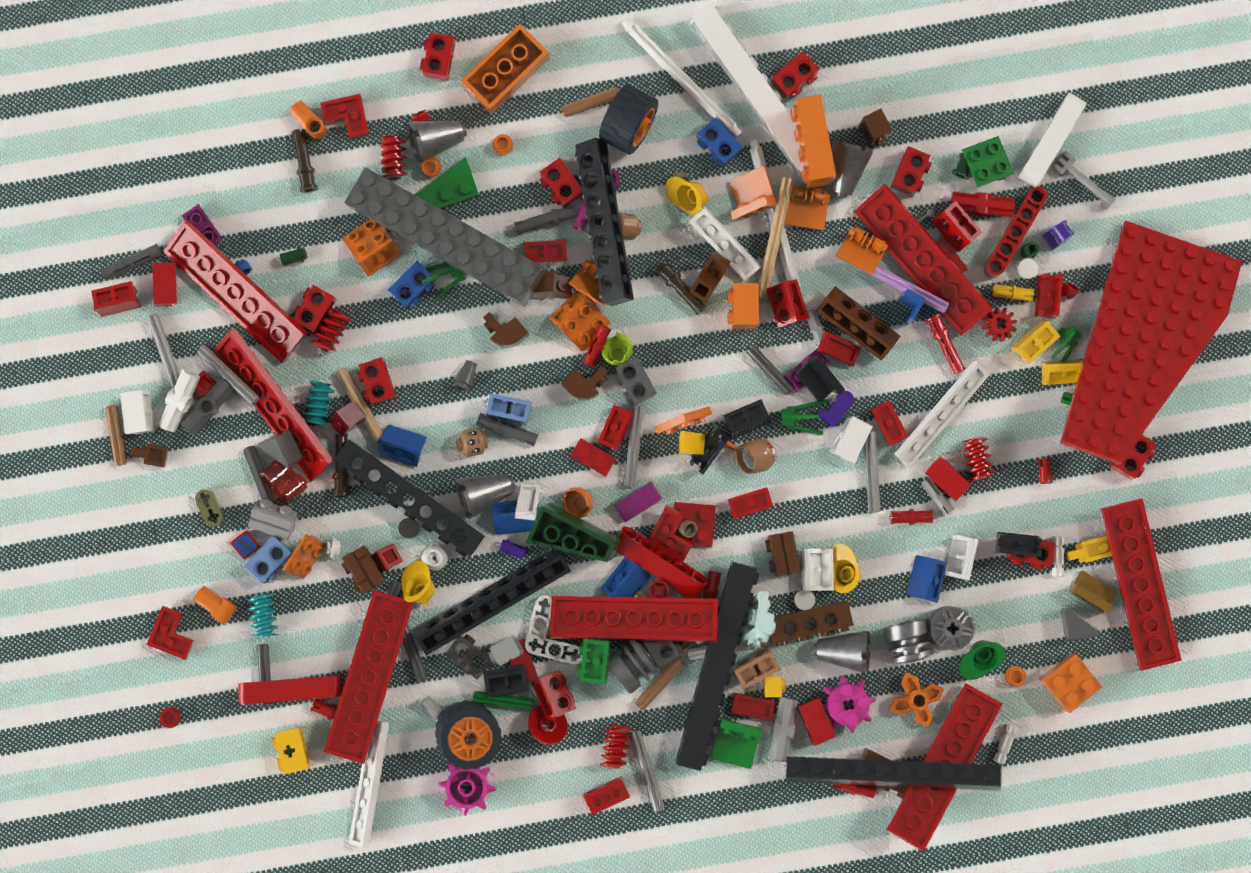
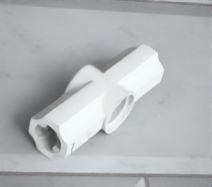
(179, 400)

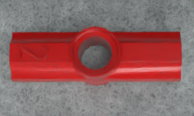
(984, 204)

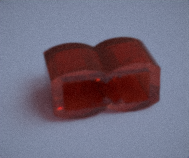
(284, 481)

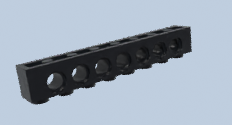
(611, 230)
(352, 450)
(491, 601)

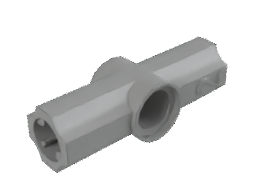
(783, 729)

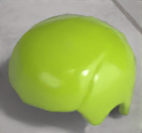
(617, 349)

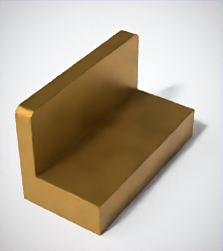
(1093, 591)

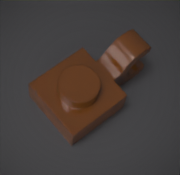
(153, 454)

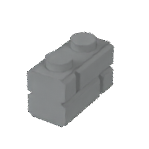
(273, 519)
(505, 650)

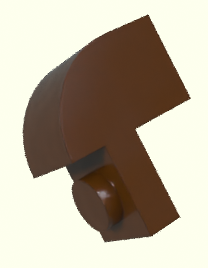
(710, 276)
(553, 286)
(506, 336)
(582, 389)

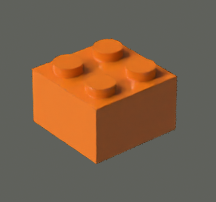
(745, 306)
(1070, 682)

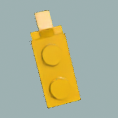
(1090, 550)

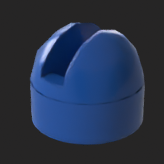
(244, 266)

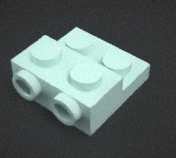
(759, 622)

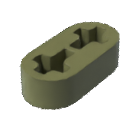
(205, 510)

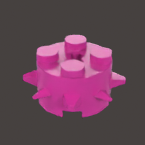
(860, 704)
(459, 796)

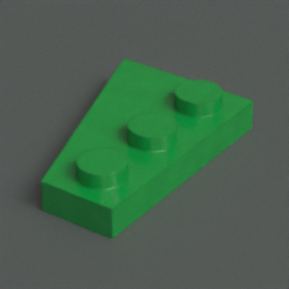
(451, 187)

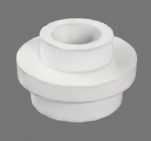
(333, 547)

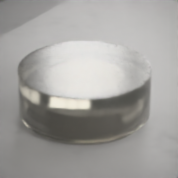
(408, 528)

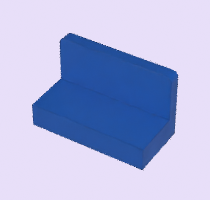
(913, 301)
(402, 445)
(505, 519)
(926, 578)
(625, 580)

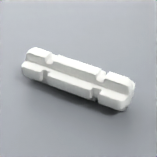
(1058, 556)
(1005, 743)

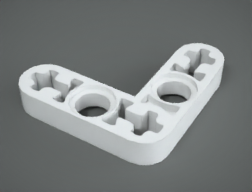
(541, 636)

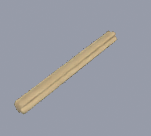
(775, 236)

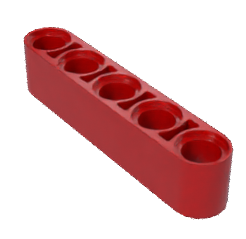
(1019, 223)
(661, 563)
(290, 689)

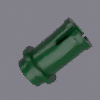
(1026, 253)
(293, 256)

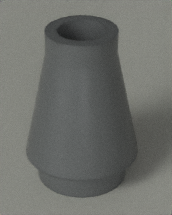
(465, 377)

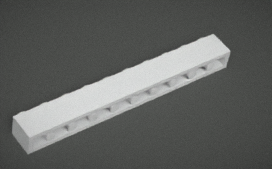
(749, 81)

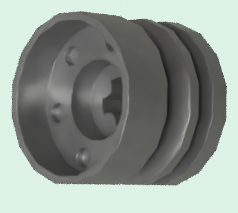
(941, 619)
(908, 641)
(632, 665)

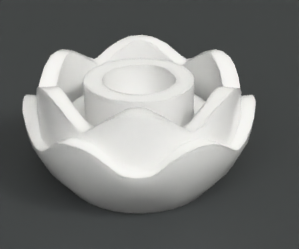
(441, 557)

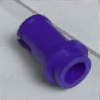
(512, 549)

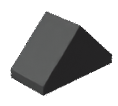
(282, 448)
(1075, 627)

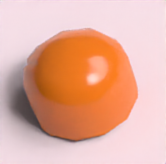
(578, 502)

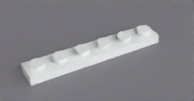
(941, 414)
(368, 787)

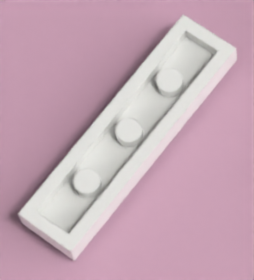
(724, 243)

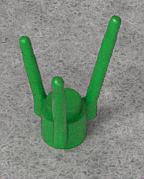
(452, 270)
(1068, 338)
(791, 416)

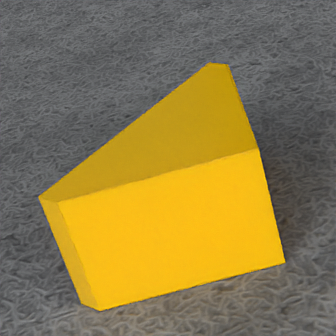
(691, 443)

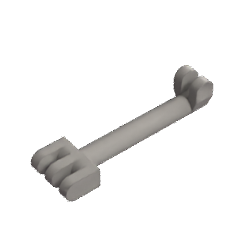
(1068, 166)

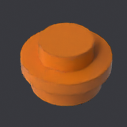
(503, 144)
(431, 167)
(1015, 676)

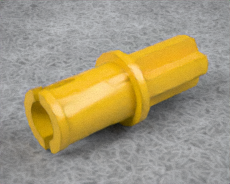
(1012, 292)

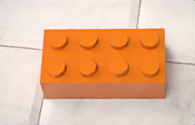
(505, 69)
(813, 140)

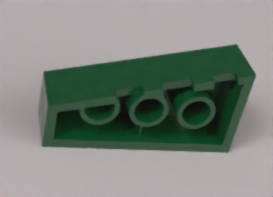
(568, 533)

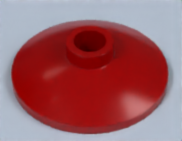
(556, 727)

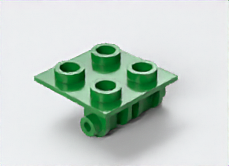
(988, 161)

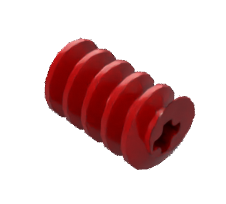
(393, 157)
(331, 330)
(978, 458)
(615, 746)

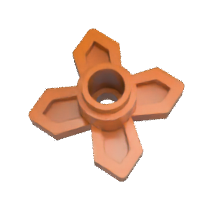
(927, 695)

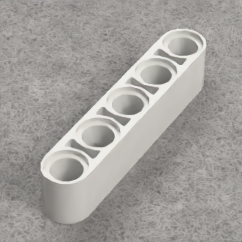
(1052, 140)

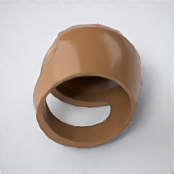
(762, 454)

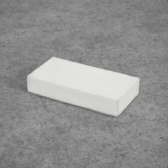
(527, 501)

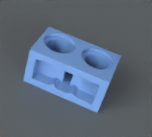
(509, 408)
(265, 555)

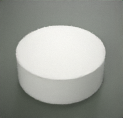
(1027, 267)
(804, 599)

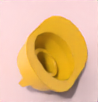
(686, 195)
(845, 569)
(417, 583)

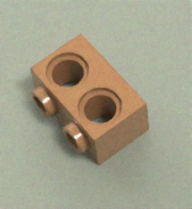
(756, 667)

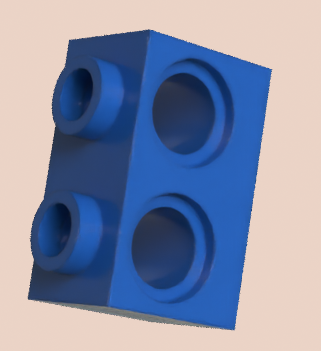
(723, 139)
(408, 281)

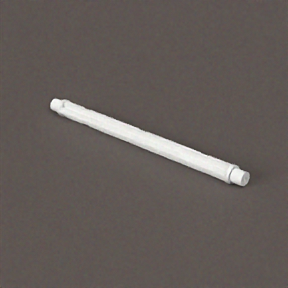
(681, 77)
(784, 247)

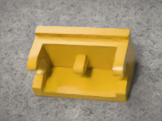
(1035, 341)
(1060, 372)

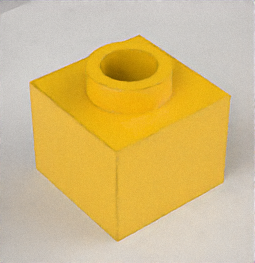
(774, 686)

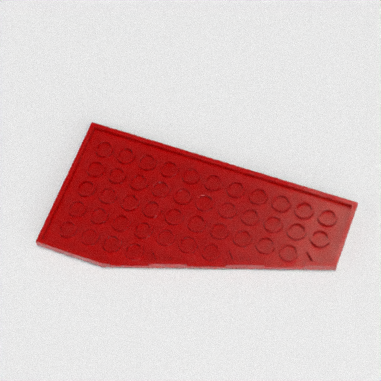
(1148, 331)

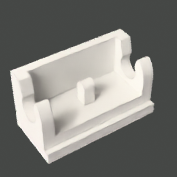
(137, 412)
(851, 439)
(961, 557)
(817, 570)

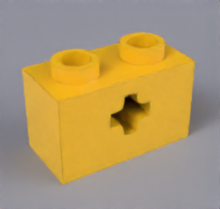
(299, 759)

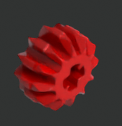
(999, 332)

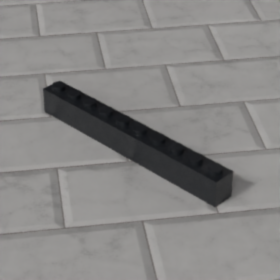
(716, 665)
(893, 773)

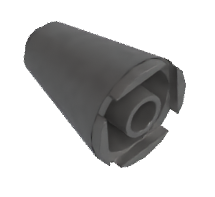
(434, 137)
(849, 166)
(483, 492)
(845, 650)

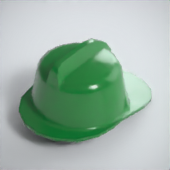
(981, 659)

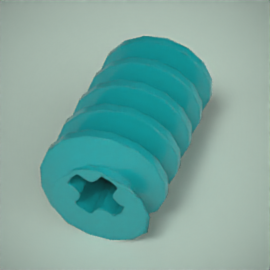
(318, 402)
(262, 615)

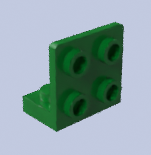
(594, 661)
(736, 743)

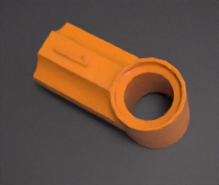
(307, 120)
(218, 606)

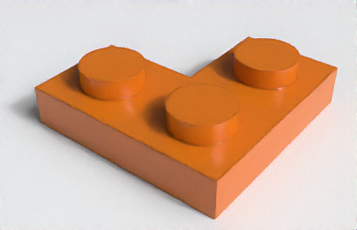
(684, 420)

